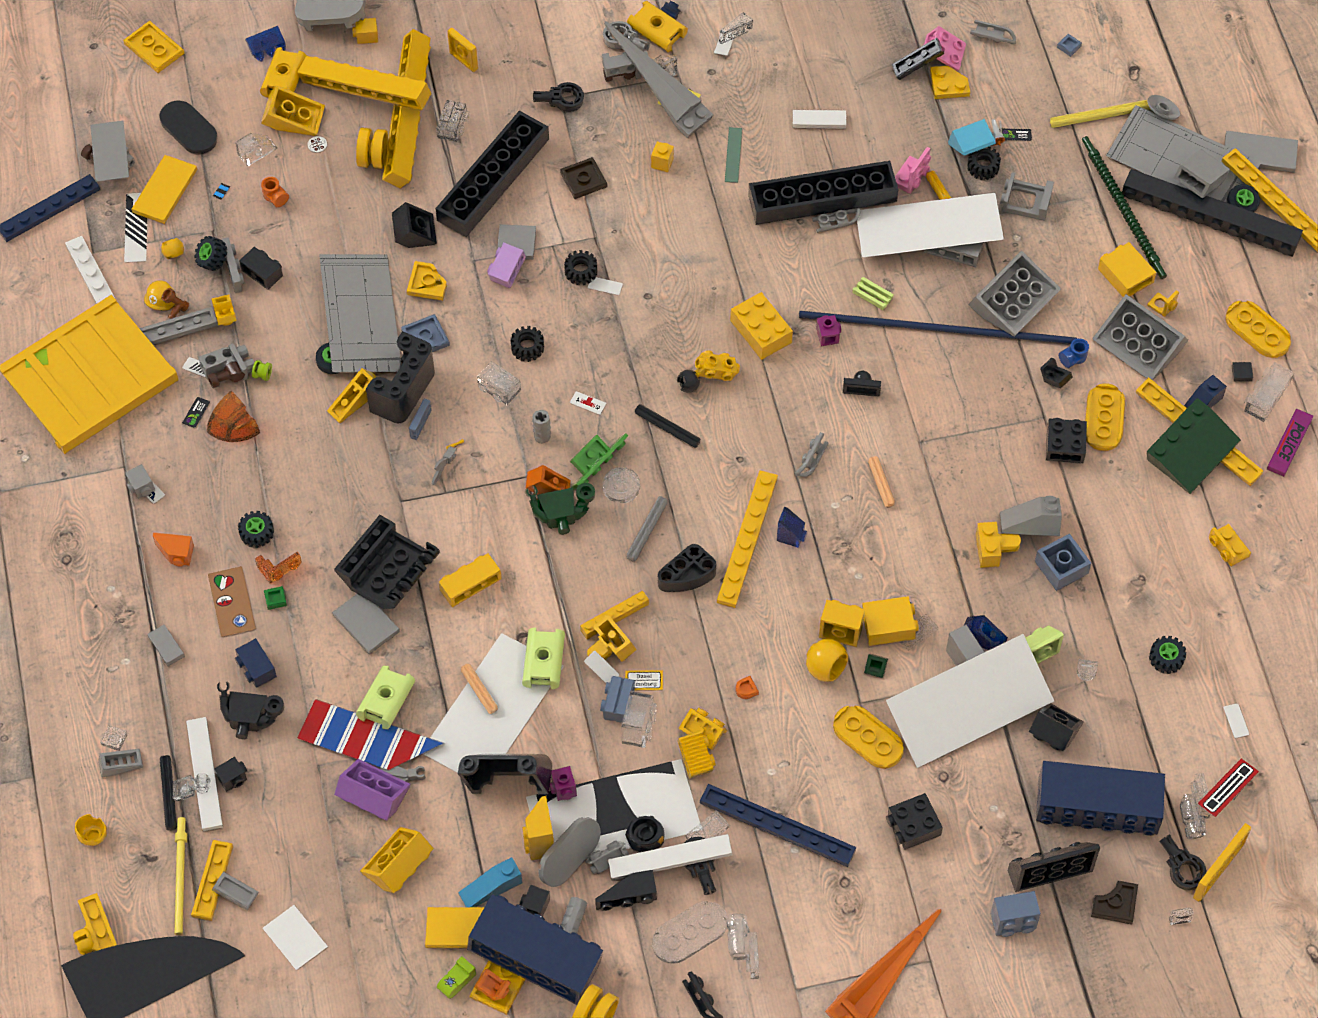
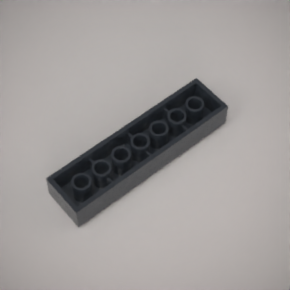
(492, 173)
(823, 192)

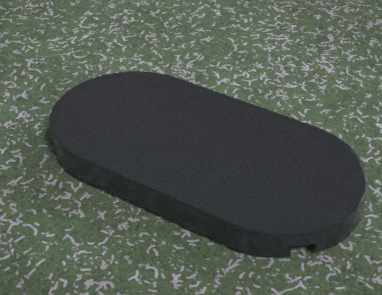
(188, 127)

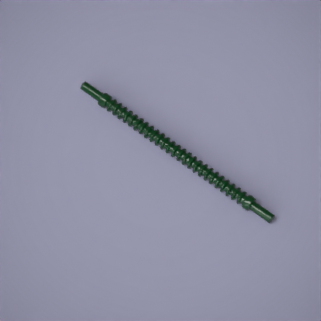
(1153, 259)

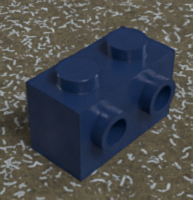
(255, 662)

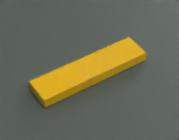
(216, 864)

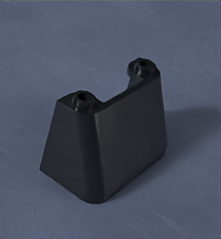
(480, 769)

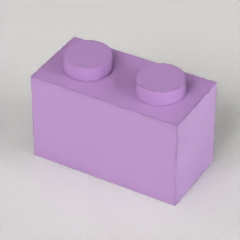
(506, 265)

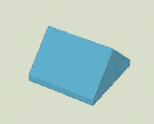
(971, 138)

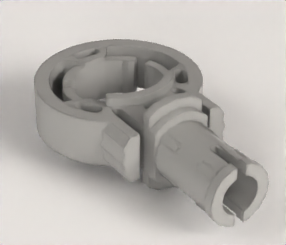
(628, 33)

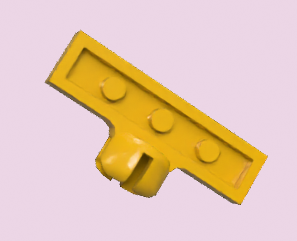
(97, 932)

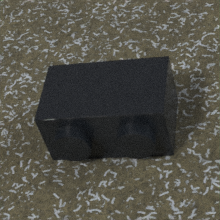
(261, 267)

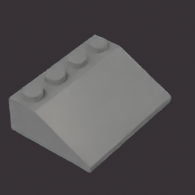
(1015, 295)
(1140, 338)

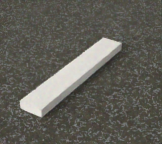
(203, 763)
(671, 856)

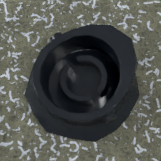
(645, 834)

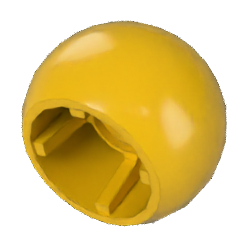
(826, 660)

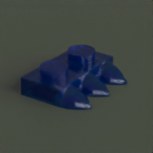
(265, 42)

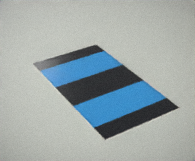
(221, 191)

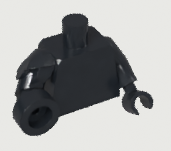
(249, 711)

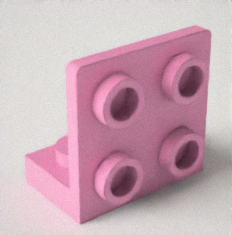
(951, 45)
(912, 171)

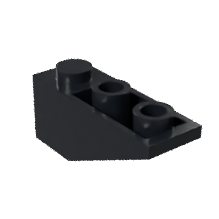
(633, 889)

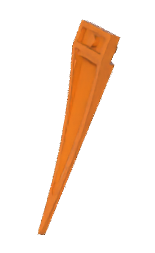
(869, 991)

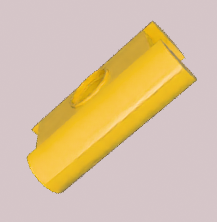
(668, 28)
(282, 71)

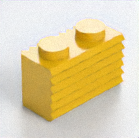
(696, 755)

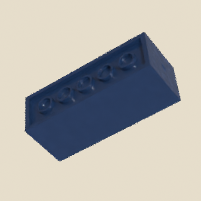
(1100, 798)
(535, 949)

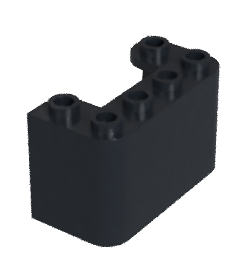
(397, 398)

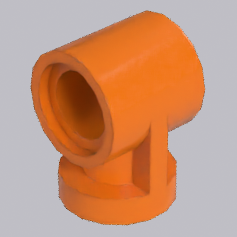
(274, 192)

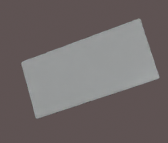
(109, 151)

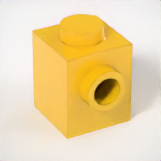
(366, 31)
(662, 156)

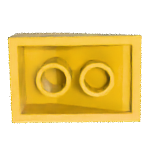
(292, 112)

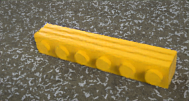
(617, 613)

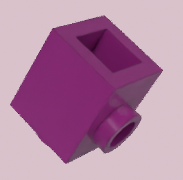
(828, 330)
(563, 783)

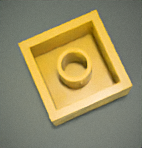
(841, 622)

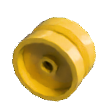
(371, 148)
(596, 1005)

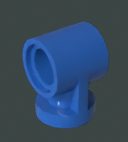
(1071, 356)

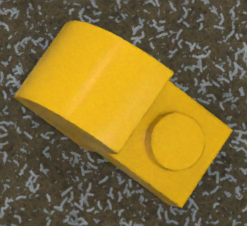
(224, 310)

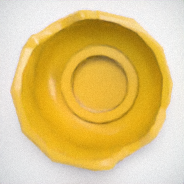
(90, 830)

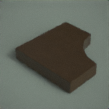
(1118, 904)

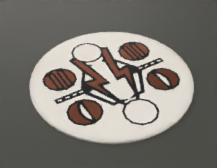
(317, 144)

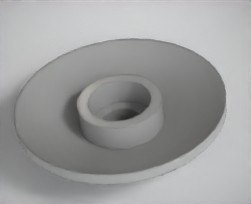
(1163, 107)

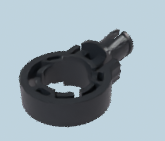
(555, 98)
(1175, 864)
(704, 874)

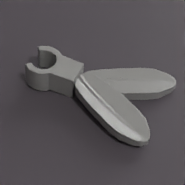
(447, 458)
(405, 775)

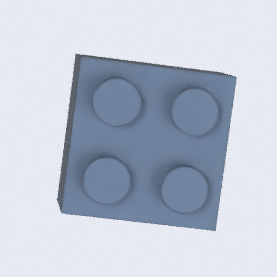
(1063, 562)
(1015, 914)

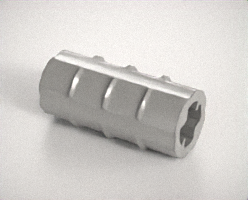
(541, 426)
(574, 915)

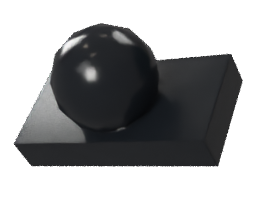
(862, 385)

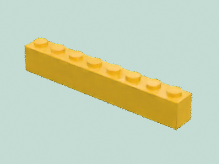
(364, 82)

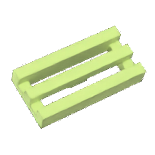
(875, 292)

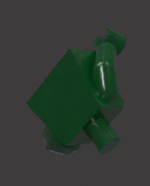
(558, 507)

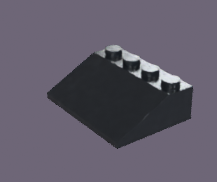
(1053, 865)

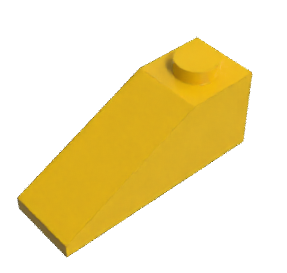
(352, 396)

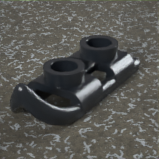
(706, 1000)

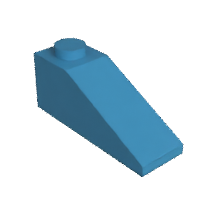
(494, 881)

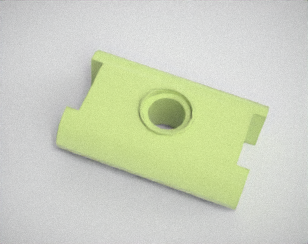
(543, 645)
(389, 685)

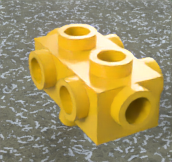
(716, 366)

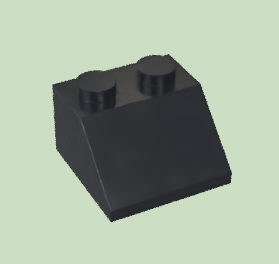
(413, 226)
(1055, 727)

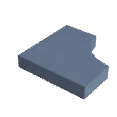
(428, 330)

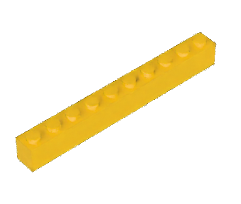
(405, 119)

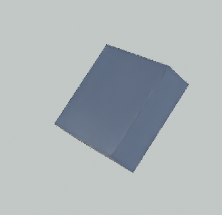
(1069, 45)

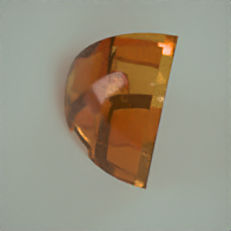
(231, 421)

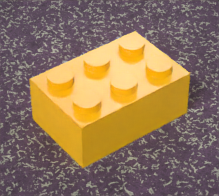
(761, 325)

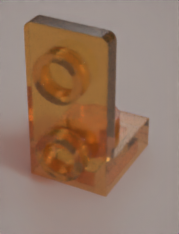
(275, 573)

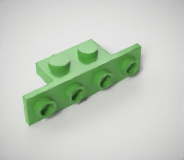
(593, 455)

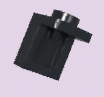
(1055, 375)

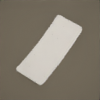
(724, 48)

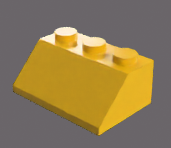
(538, 830)
(397, 859)

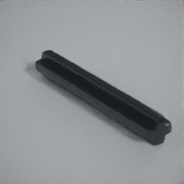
(667, 425)
(167, 790)

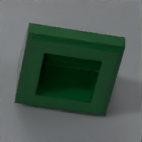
(876, 665)

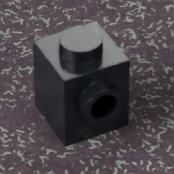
(231, 774)
(535, 900)

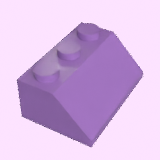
(371, 789)

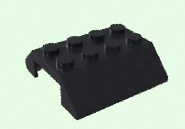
(384, 564)

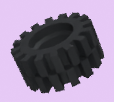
(984, 171)
(580, 276)
(527, 334)

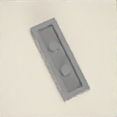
(233, 266)

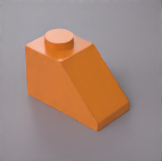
(546, 480)
(175, 548)

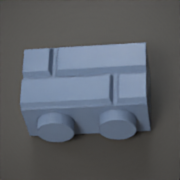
(617, 698)

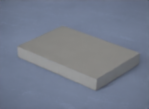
(365, 623)

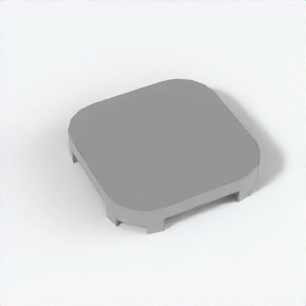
(329, 12)

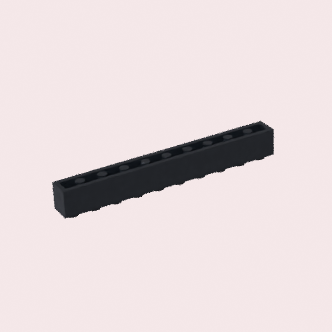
(1212, 212)

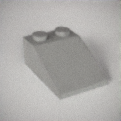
(1033, 517)

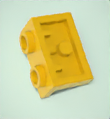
(1229, 544)
(697, 721)

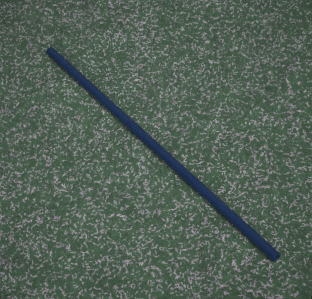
(939, 327)

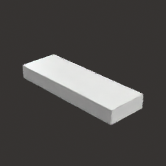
(819, 119)

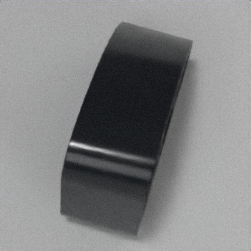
(693, 574)

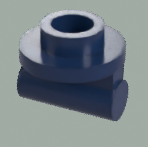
(671, 9)

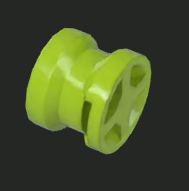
(262, 370)

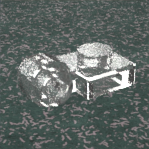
(186, 786)

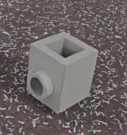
(139, 482)

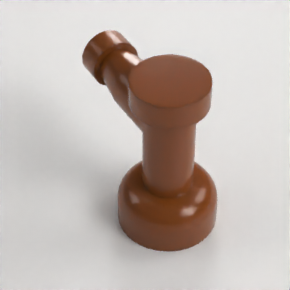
(170, 296)

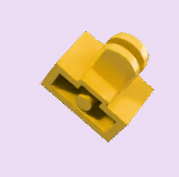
(992, 544)
(611, 640)

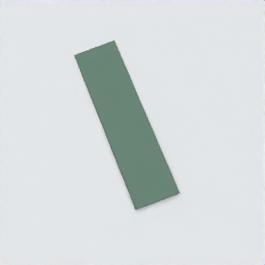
(733, 154)

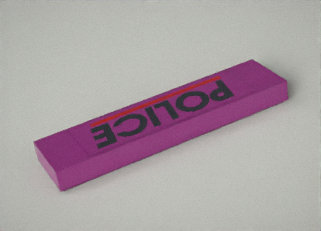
(1290, 442)

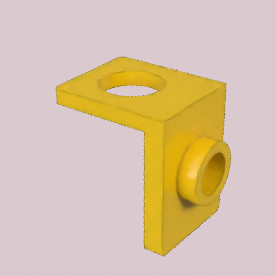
(1170, 303)

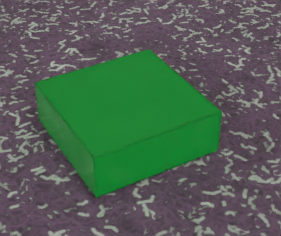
(275, 598)

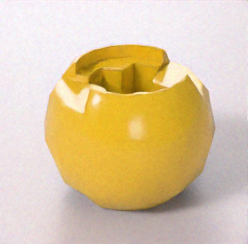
(172, 248)

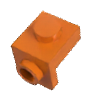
(492, 985)

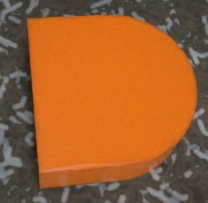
(746, 688)

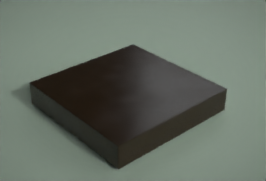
(583, 178)

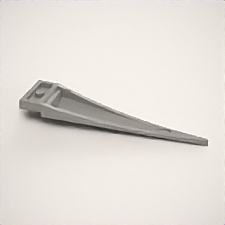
(680, 103)

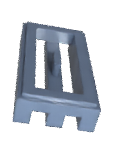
(420, 419)

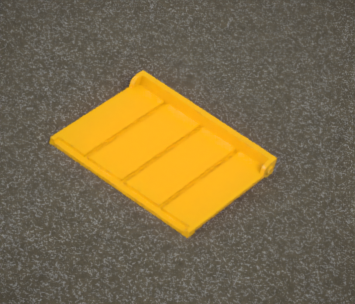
(93, 375)

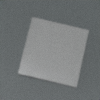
(519, 237)

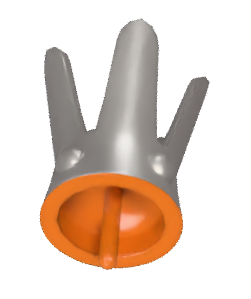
(998, 136)

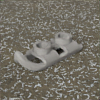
(996, 35)
(839, 216)
(808, 459)

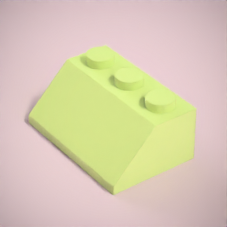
(1045, 643)

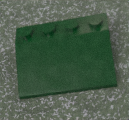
(1192, 446)

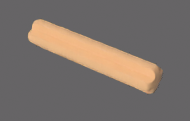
(881, 481)
(479, 688)

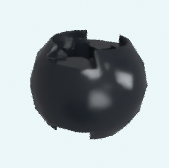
(688, 381)

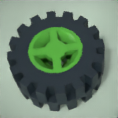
(210, 253)
(258, 522)
(1171, 648)

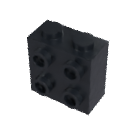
(1066, 440)
(914, 821)

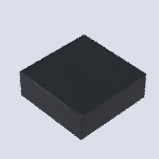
(1242, 371)

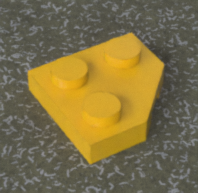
(948, 83)
(426, 282)

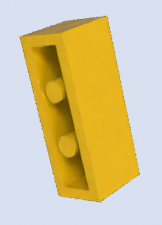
(469, 579)

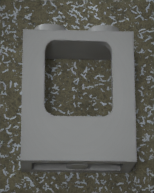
(1041, 203)

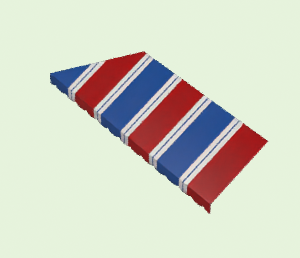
(363, 740)

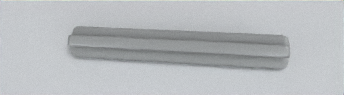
(647, 528)

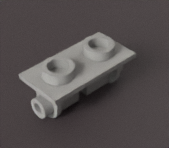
(599, 859)

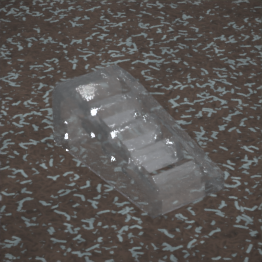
(740, 25)

